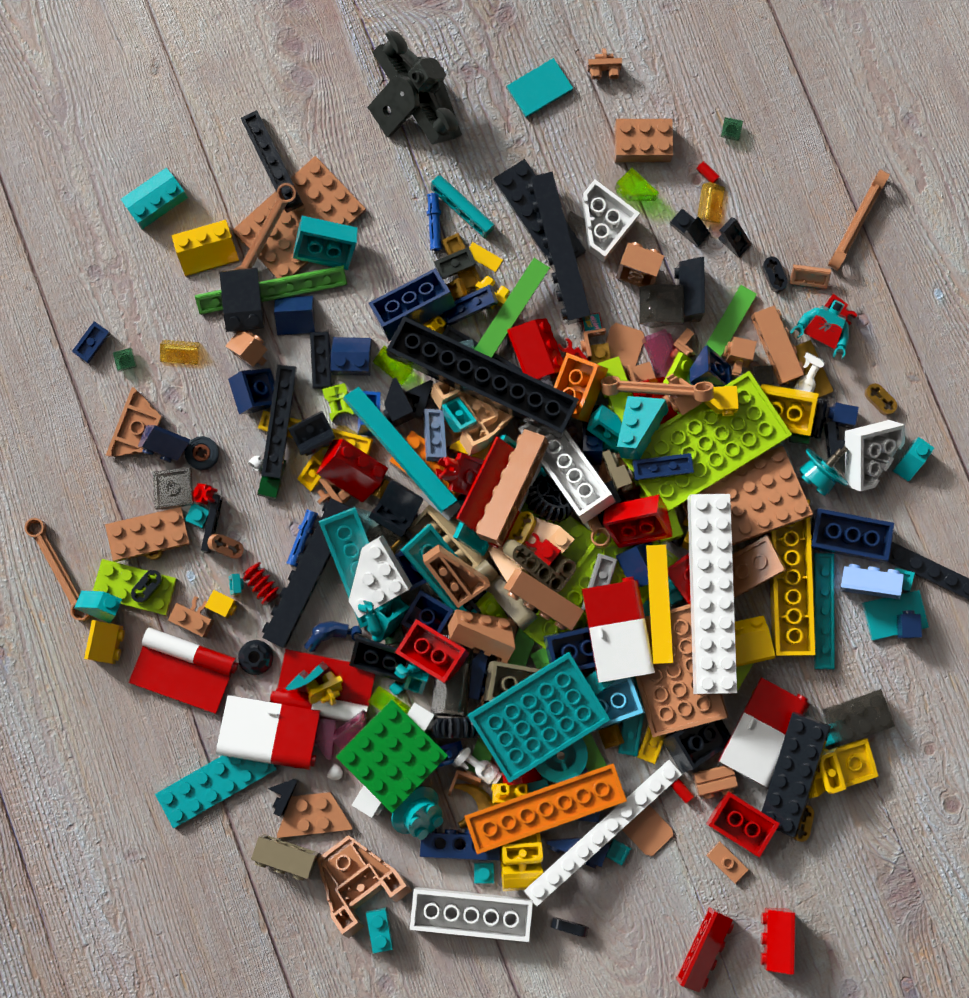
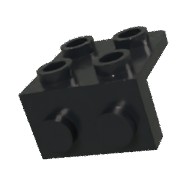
(312, 433)
(397, 508)

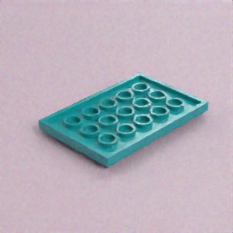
(538, 717)

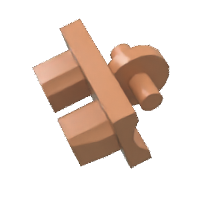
(604, 62)
(342, 496)

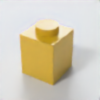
(221, 604)

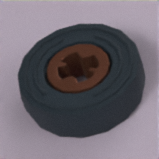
(198, 462)

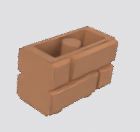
(714, 780)

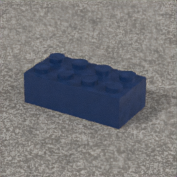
(417, 300)
(851, 535)
(575, 642)

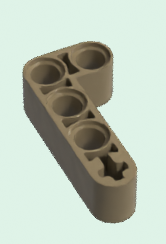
(552, 576)
(515, 609)

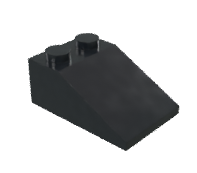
(242, 299)
(696, 744)

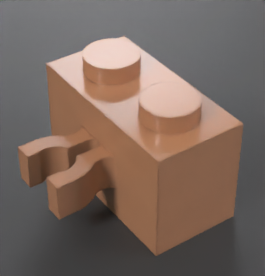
(247, 347)
(739, 353)
(680, 403)
(191, 619)

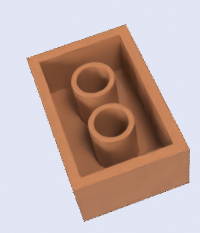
(643, 140)
(639, 265)

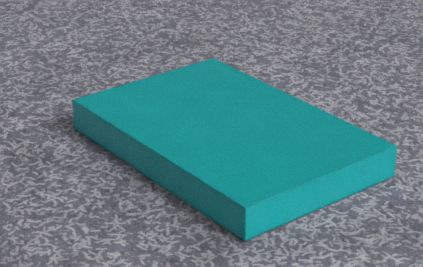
(539, 88)
(883, 612)

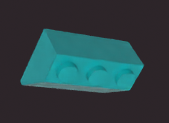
(154, 198)
(325, 242)

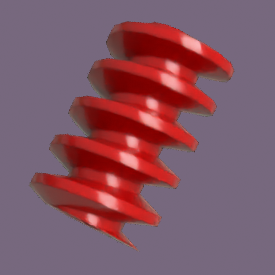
(261, 584)

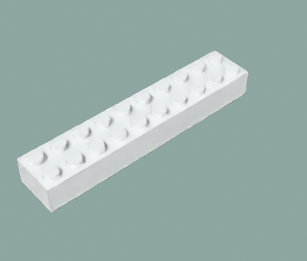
(712, 594)

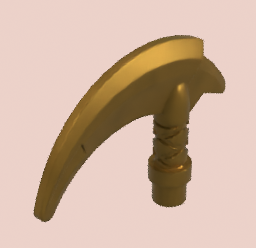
(480, 796)

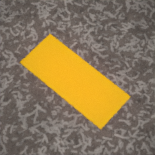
(485, 257)

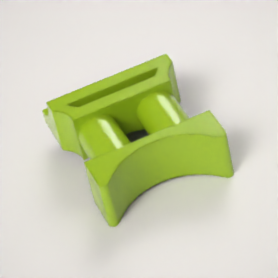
(335, 394)

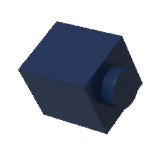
(843, 415)
(909, 625)

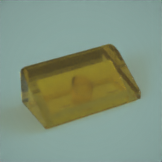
(711, 202)
(179, 352)

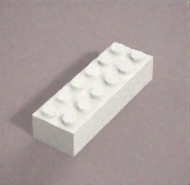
(574, 475)
(365, 800)
(471, 914)

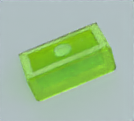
(392, 367)

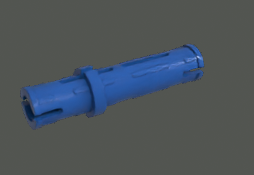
(434, 221)
(304, 531)

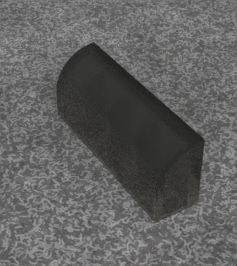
(453, 696)

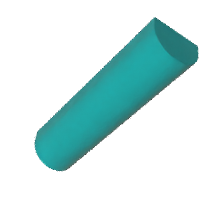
(462, 206)

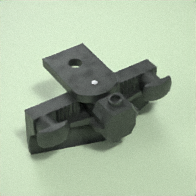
(413, 89)

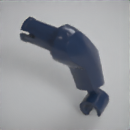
(327, 630)

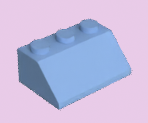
(872, 581)

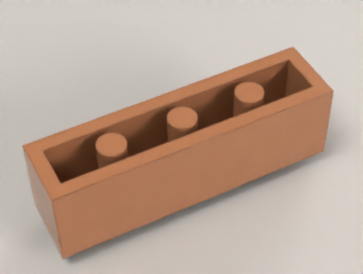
(777, 345)
(543, 599)

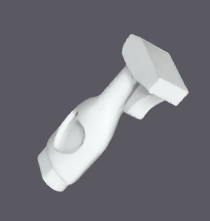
(807, 382)
(484, 769)

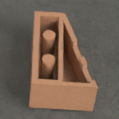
(454, 575)
(484, 632)

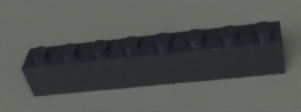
(560, 248)
(302, 581)

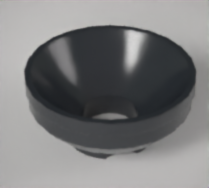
(264, 662)

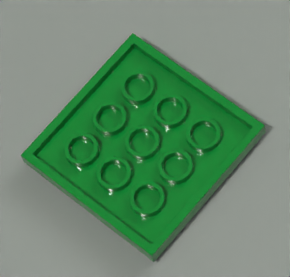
(391, 756)

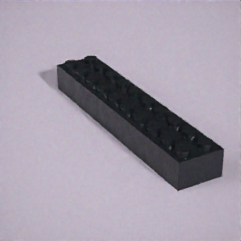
(482, 377)

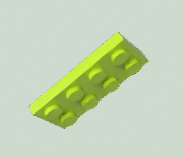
(120, 579)

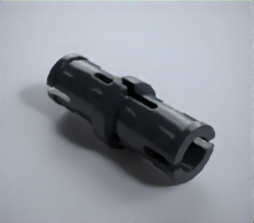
(819, 418)

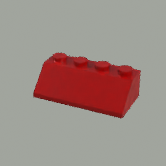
(704, 950)

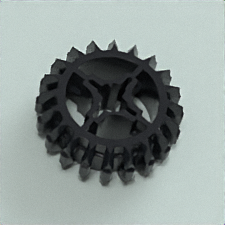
(548, 500)
(454, 728)

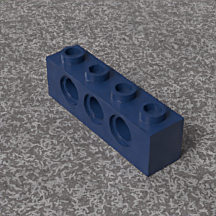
(429, 849)

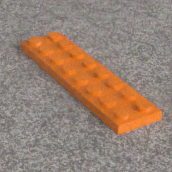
(545, 808)

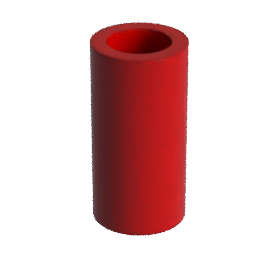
(707, 172)
(682, 791)

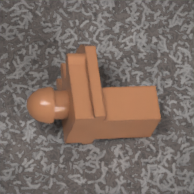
(680, 344)

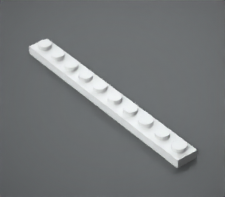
(602, 833)

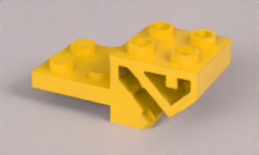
(844, 768)
(521, 862)

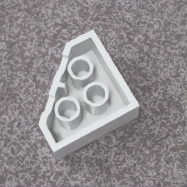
(606, 219)
(871, 452)
(377, 576)

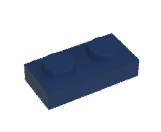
(91, 342)

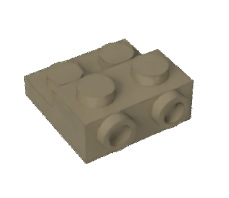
(620, 476)

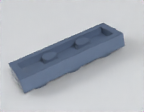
(434, 434)

